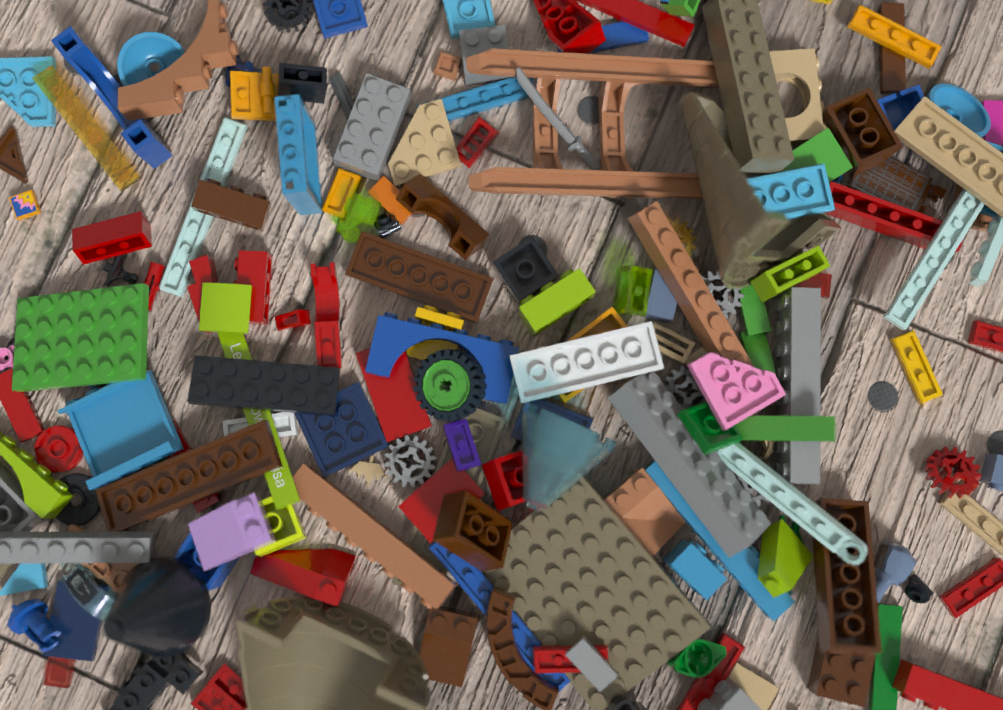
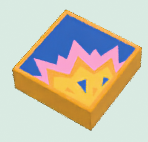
(25, 205)

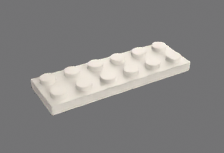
(586, 362)

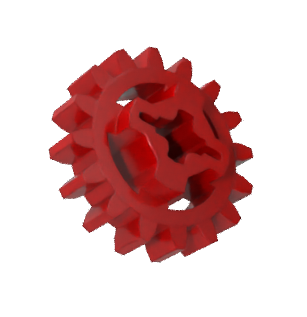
(964, 475)

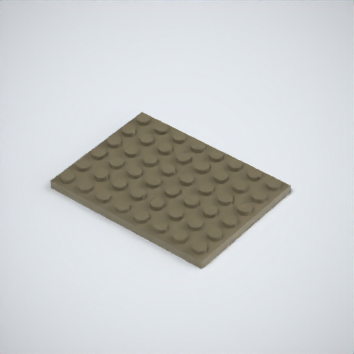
(591, 577)

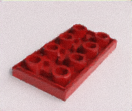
(395, 398)

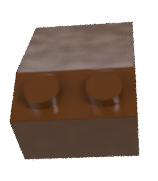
(448, 644)

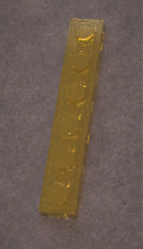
(86, 128)

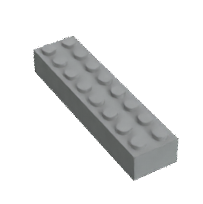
(800, 378)
(700, 478)

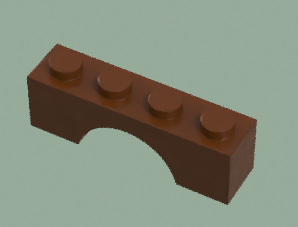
(424, 198)

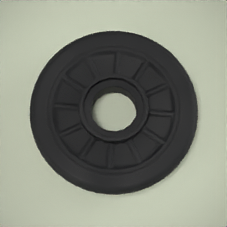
(89, 503)

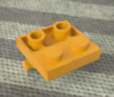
(253, 95)

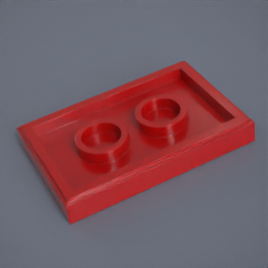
(425, 503)

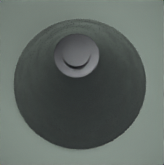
(159, 608)

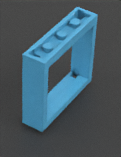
(298, 154)

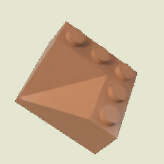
(645, 510)

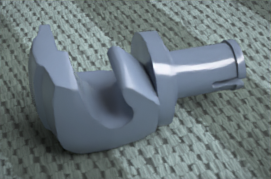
(895, 568)

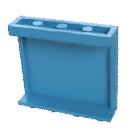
(122, 429)

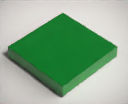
(706, 430)

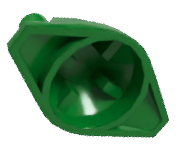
(698, 658)

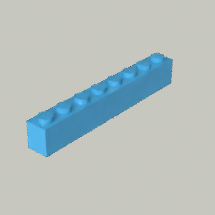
(741, 566)

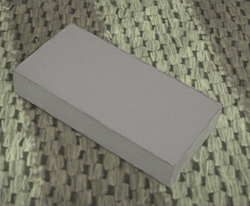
(592, 663)

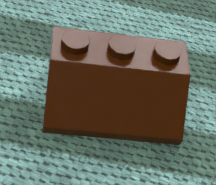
(862, 130)

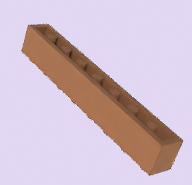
(686, 284)
(373, 537)

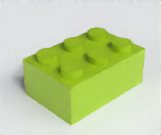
(555, 301)

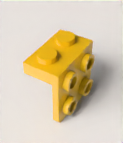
(427, 316)

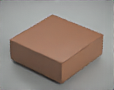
(447, 66)

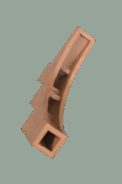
(191, 72)

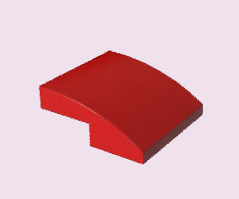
(222, 692)

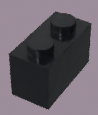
(304, 80)

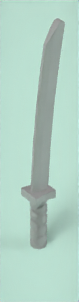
(574, 142)

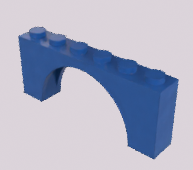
(89, 65)
(395, 336)

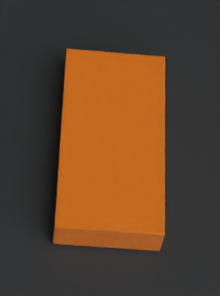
(386, 194)

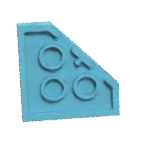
(23, 93)

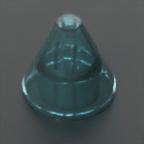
(556, 455)

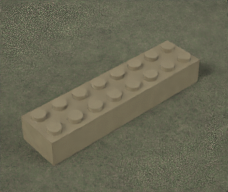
(748, 85)

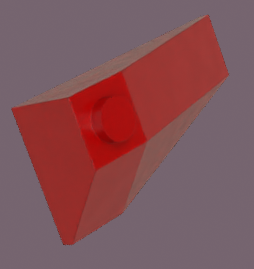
(570, 25)
(311, 572)

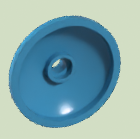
(144, 50)
(961, 106)

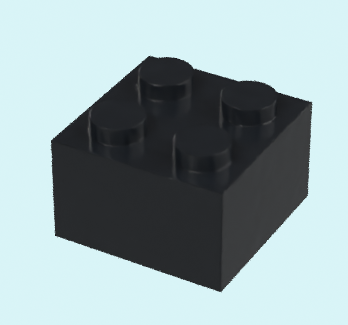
(524, 270)

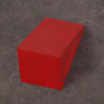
(292, 319)

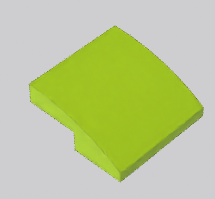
(225, 307)

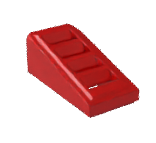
(487, 140)

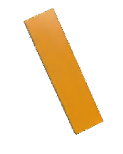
(894, 36)

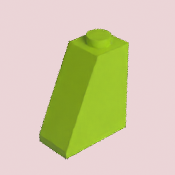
(781, 558)

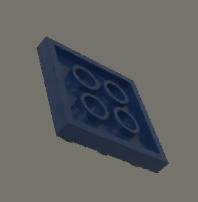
(346, 436)

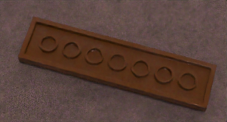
(189, 477)

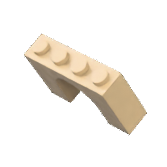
(800, 69)

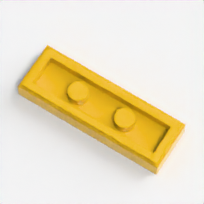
(916, 367)

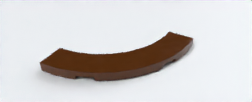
(508, 655)

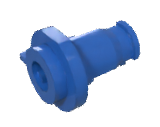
(31, 619)

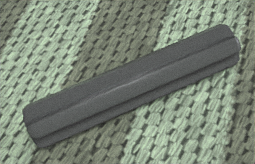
(342, 93)

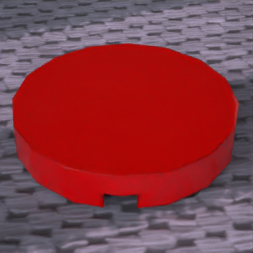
(58, 449)

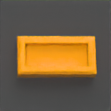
(343, 186)

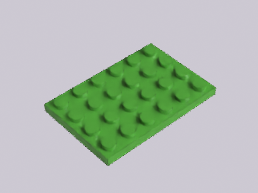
(81, 338)

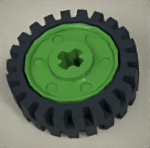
(465, 390)

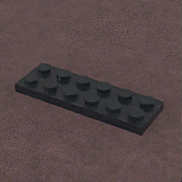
(264, 385)

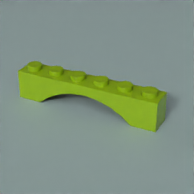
(39, 488)

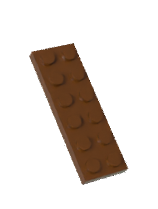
(419, 276)

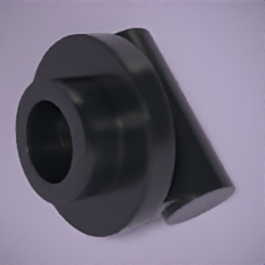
(386, 225)
(917, 590)

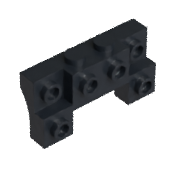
(153, 679)

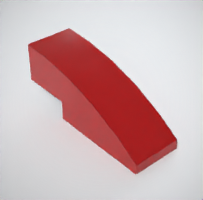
(203, 272)

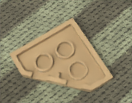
(425, 146)

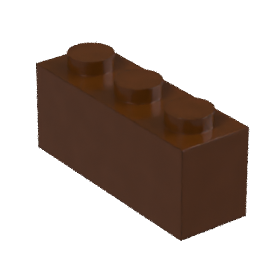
(231, 204)

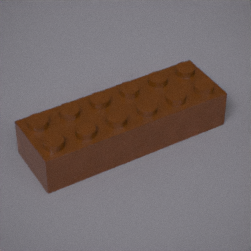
(847, 591)

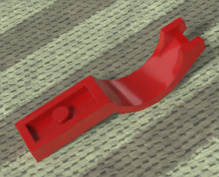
(327, 316)

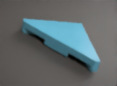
(26, 578)

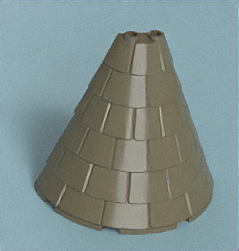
(742, 231)
(326, 659)

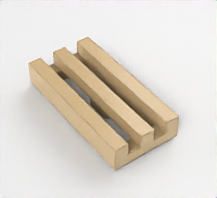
(678, 358)

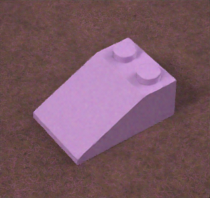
(231, 531)

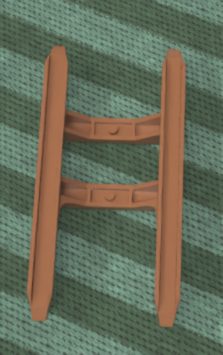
(616, 78)

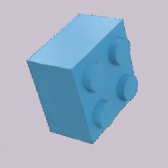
(695, 569)

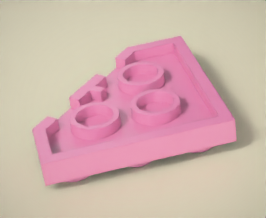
(734, 388)

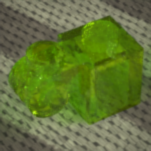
(359, 211)

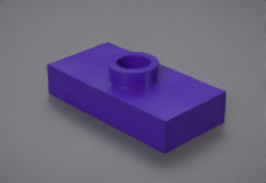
(461, 445)

